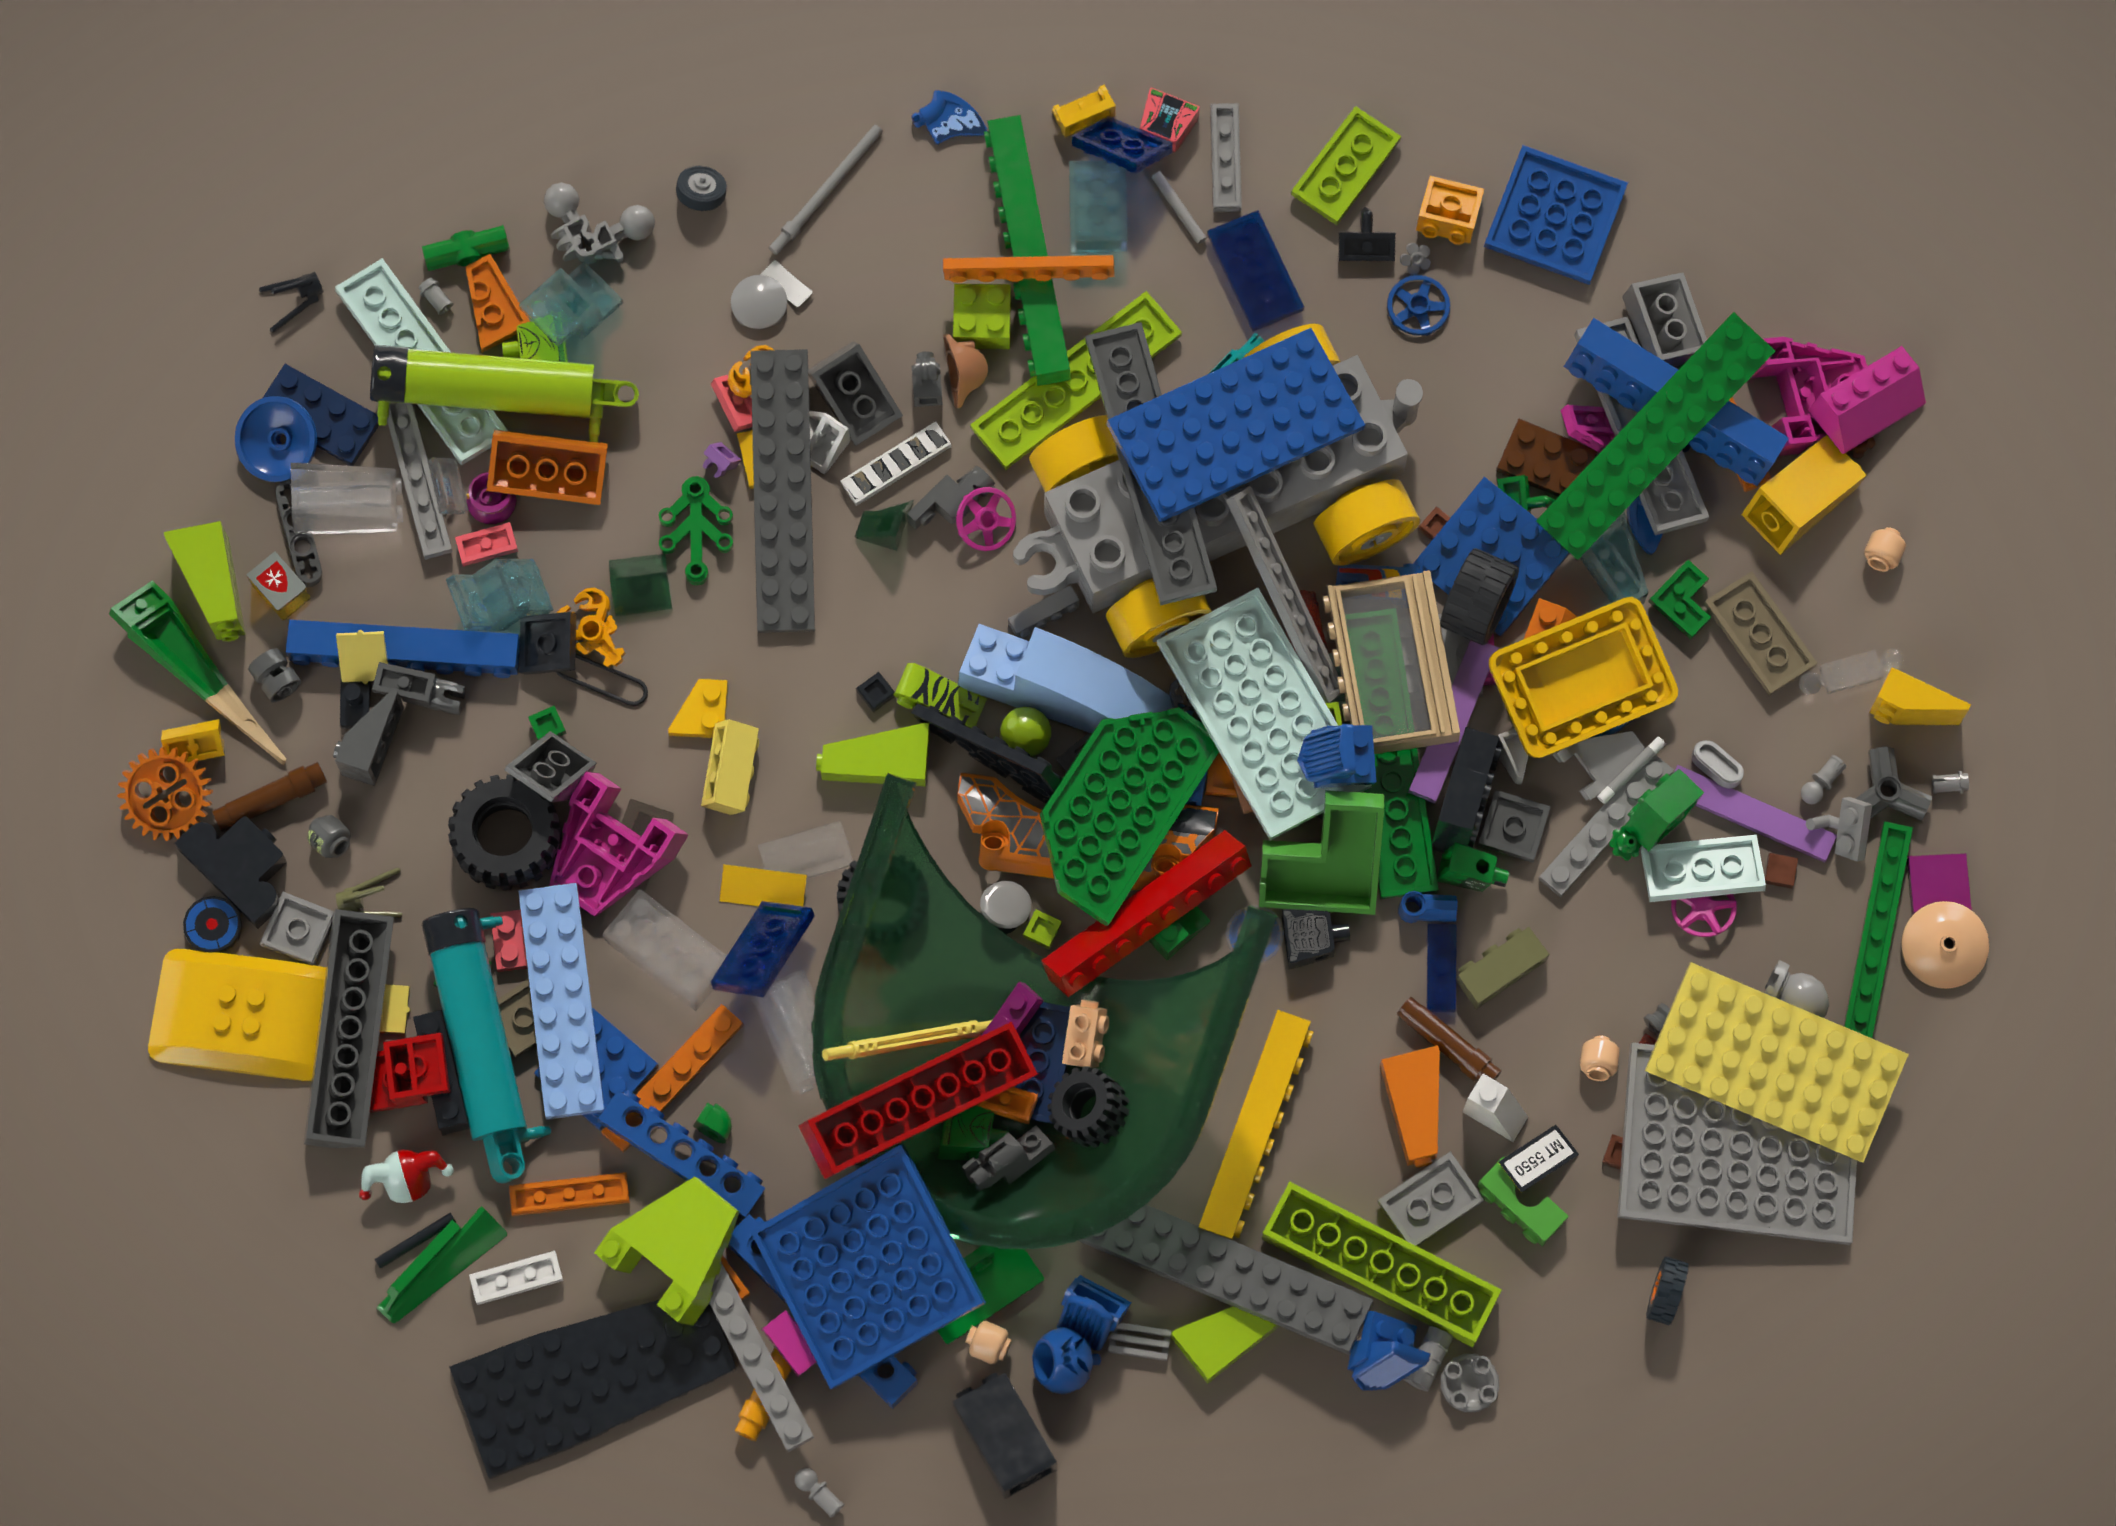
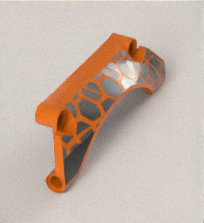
(1016, 841)

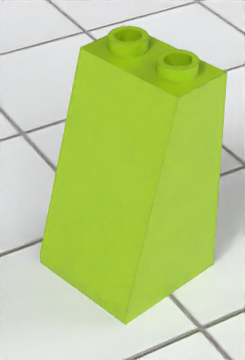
(209, 570)

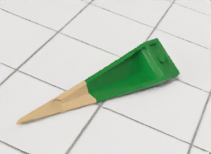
(164, 634)

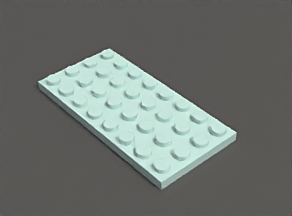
(1254, 706)

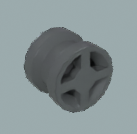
(1657, 1019)

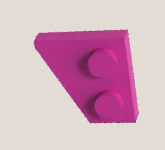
(1588, 425)

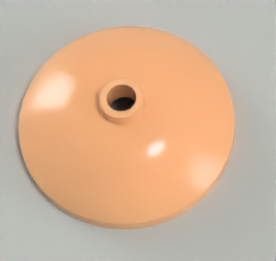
(1925, 950)

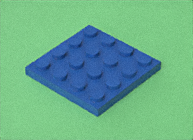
(1555, 214)
(1503, 529)

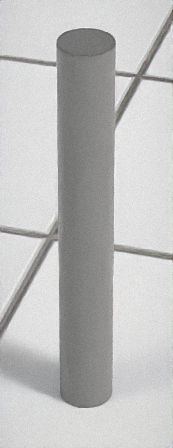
(1179, 207)

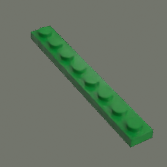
(1878, 928)

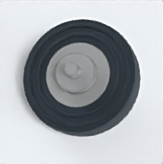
(701, 188)

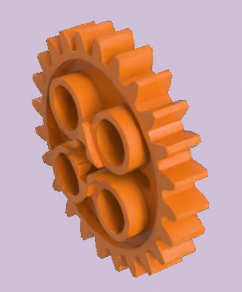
(151, 771)

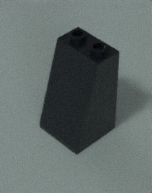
(1004, 1434)

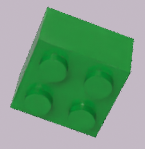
(1662, 808)

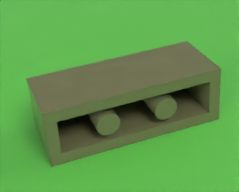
(1501, 966)

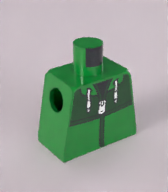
(1470, 869)

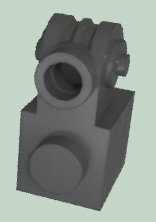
(926, 381)

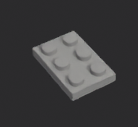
(1430, 1200)

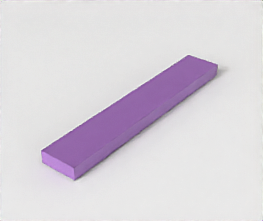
(1466, 691)
(1762, 818)

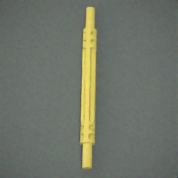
(908, 1040)

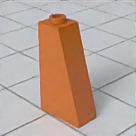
(1414, 1100)

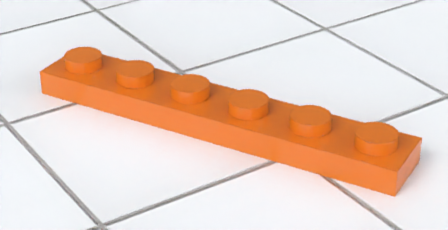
(1019, 268)
(682, 1067)

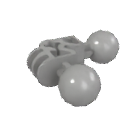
(562, 202)

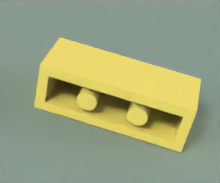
(730, 767)

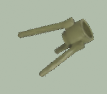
(352, 898)

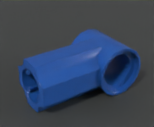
(1431, 907)

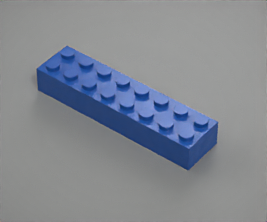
(1635, 375)

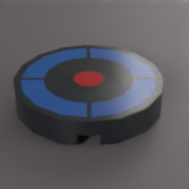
(212, 924)

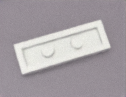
(516, 1277)

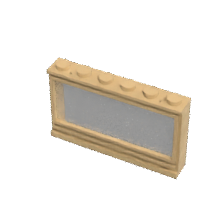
(1393, 661)

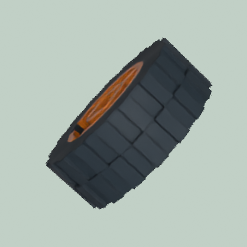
(1667, 1290)

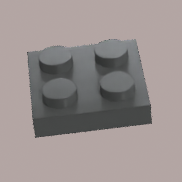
(1514, 826)

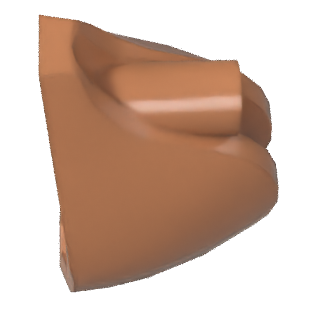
(965, 367)

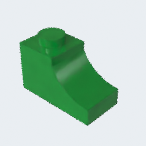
(1179, 933)

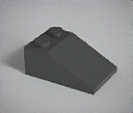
(854, 392)
(368, 741)
(551, 767)

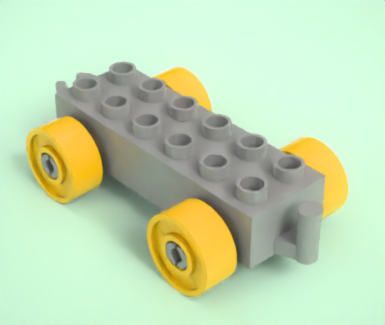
(1100, 542)

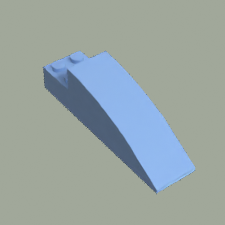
(1056, 679)

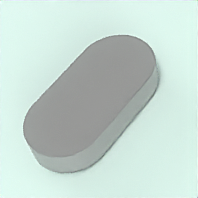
(1717, 764)

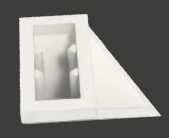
(827, 440)
(1512, 755)

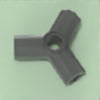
(1885, 773)

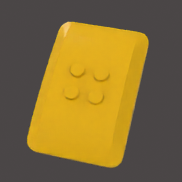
(1583, 677)
(237, 1014)

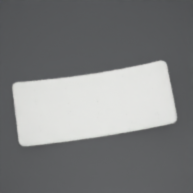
(795, 290)

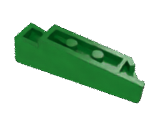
(440, 1262)

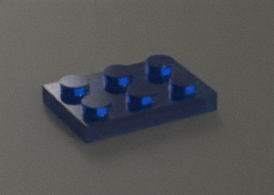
(1122, 144)

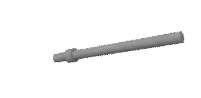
(792, 228)

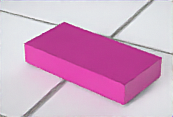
(790, 1342)

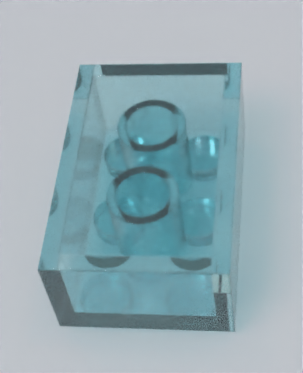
(1097, 207)

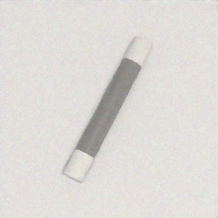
(1639, 762)

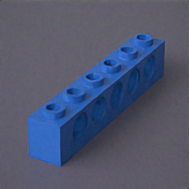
(614, 1119)

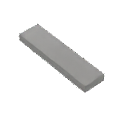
(1225, 157)

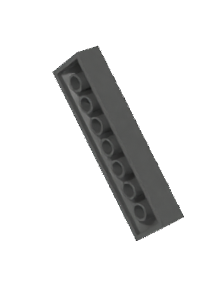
(348, 1030)

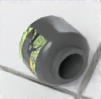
(329, 836)

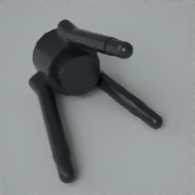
(306, 285)

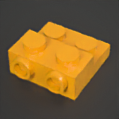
(1449, 210)

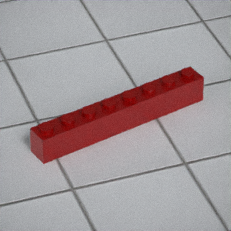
(1147, 913)

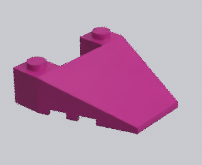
(1803, 375)
(604, 853)

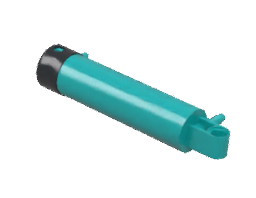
(478, 1037)

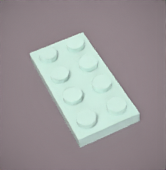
(1703, 868)

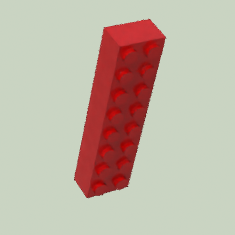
(917, 1100)

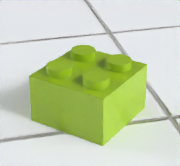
(982, 315)

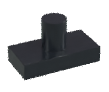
(354, 702)

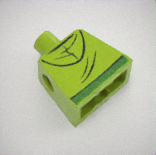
(534, 344)

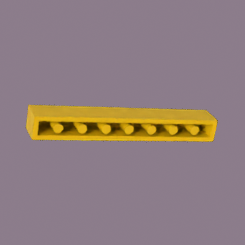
(1254, 1125)

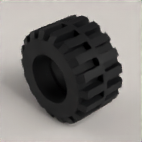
(1074, 1093)

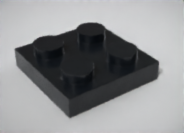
(547, 643)

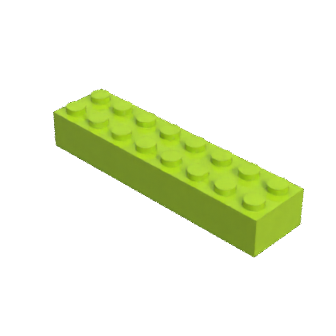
(1381, 1264)

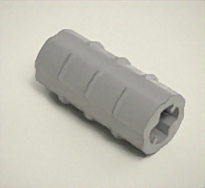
(1437, 1344)

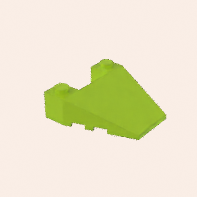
(683, 1238)

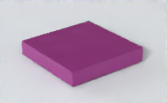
(1938, 880)

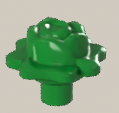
(1624, 844)

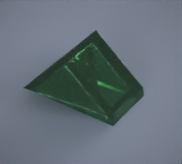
(884, 525)

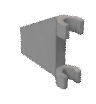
(1602, 758)

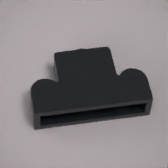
(237, 865)

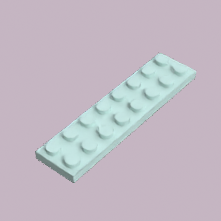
(395, 320)

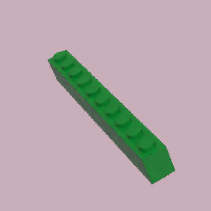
(1027, 239)

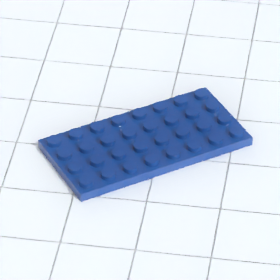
(1235, 424)

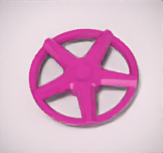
(985, 518)
(1704, 909)

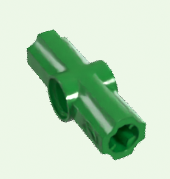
(465, 248)

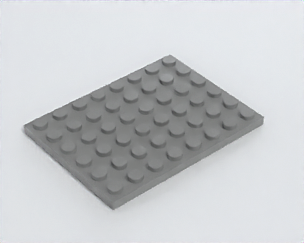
(1725, 1169)

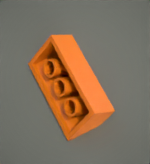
(547, 467)

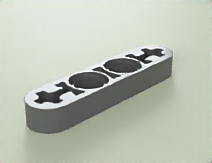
(299, 568)

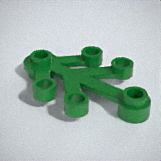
(695, 524)

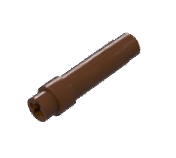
(296, 784)
(1470, 1060)

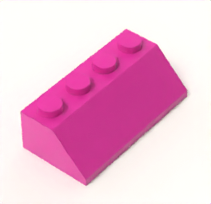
(1870, 400)

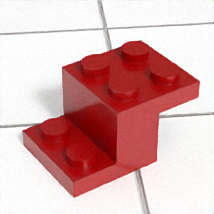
(409, 1072)

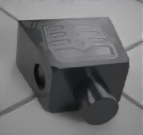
(1310, 936)

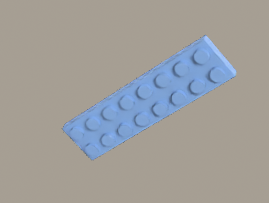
(561, 1001)

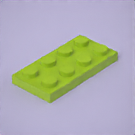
(1346, 165)

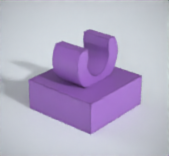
(722, 457)

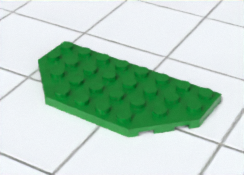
(1122, 804)

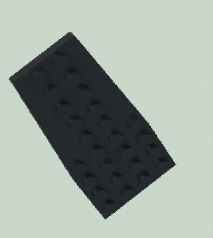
(583, 1381)

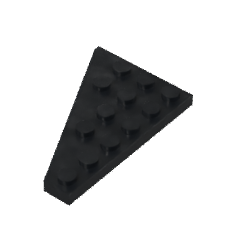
(994, 753)

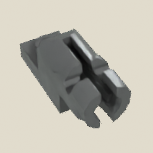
(947, 497)
(418, 688)
(1008, 1158)

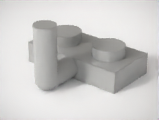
(1851, 827)

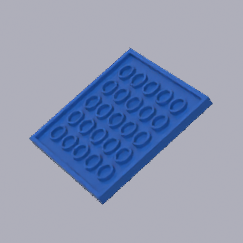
(867, 1266)

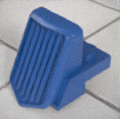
(1339, 756)
(1092, 1311)
(1385, 1353)

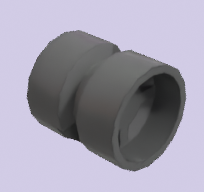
(274, 674)

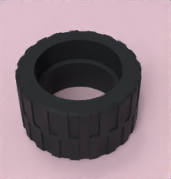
(1479, 596)

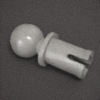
(1813, 791)
(807, 1480)

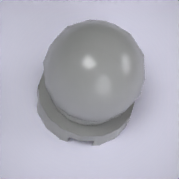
(1798, 990)

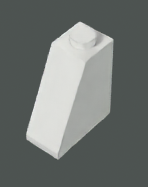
(1495, 1108)

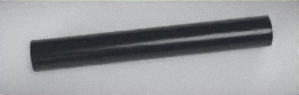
(414, 1241)

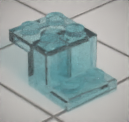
(571, 303)
(499, 594)

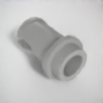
(432, 291)
(1950, 783)

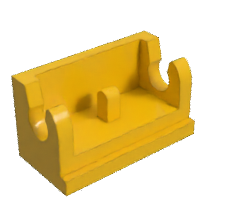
(1084, 111)
(199, 739)

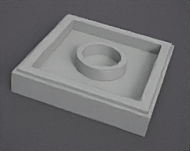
(297, 929)

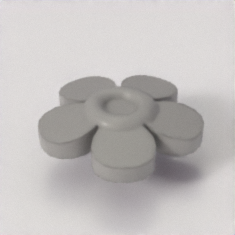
(1416, 258)

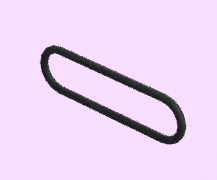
(602, 691)

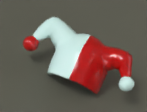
(404, 1175)

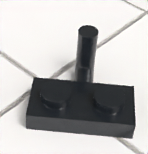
(1366, 244)

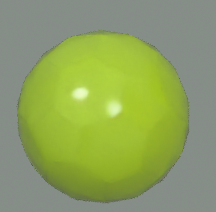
(1026, 729)

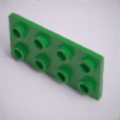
(1001, 1278)

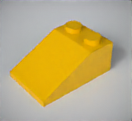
(1914, 702)

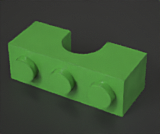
(1537, 1221)

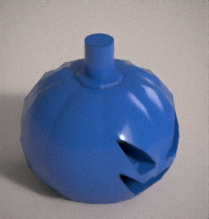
(1063, 1360)

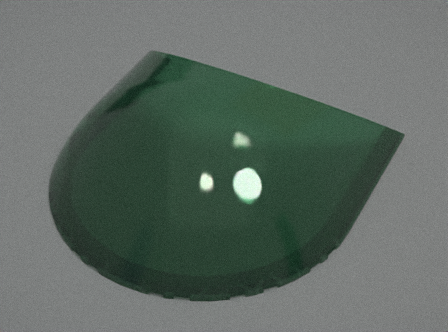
(925, 958)

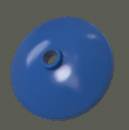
(260, 433)

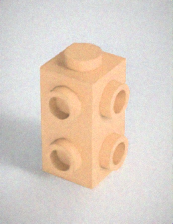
(1085, 1035)

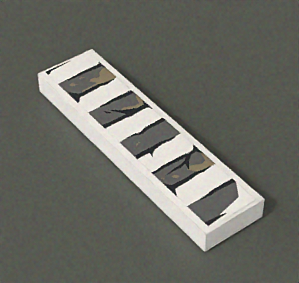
(895, 463)

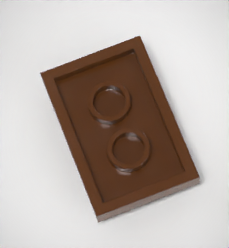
(1544, 457)

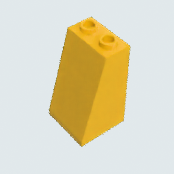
(1803, 494)

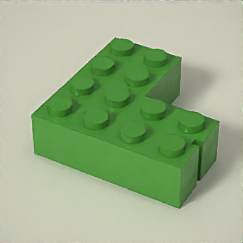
(1329, 875)

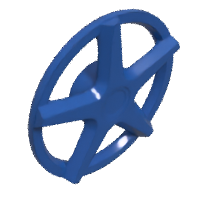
(1418, 306)

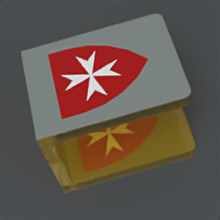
(278, 586)

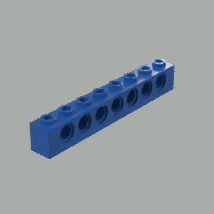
(891, 1389)

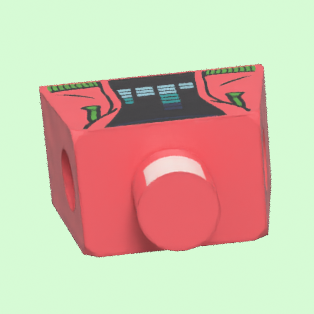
(1168, 117)

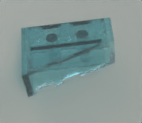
(1615, 563)

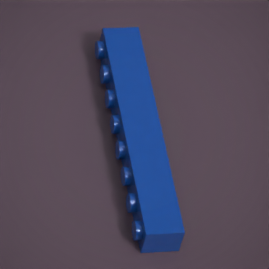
(411, 647)

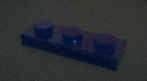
(1441, 967)

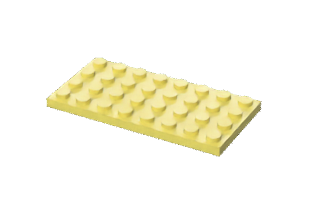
(1776, 1062)

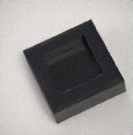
(875, 691)

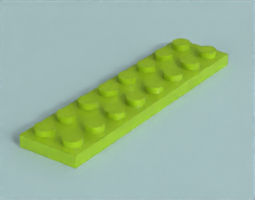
(1038, 412)

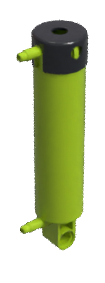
(491, 384)

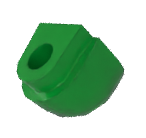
(714, 1123)

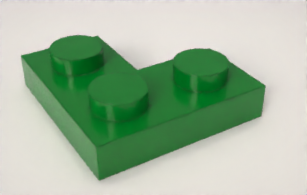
(1675, 600)

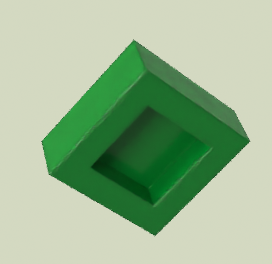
(547, 721)

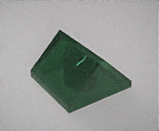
(640, 584)

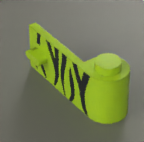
(931, 689)

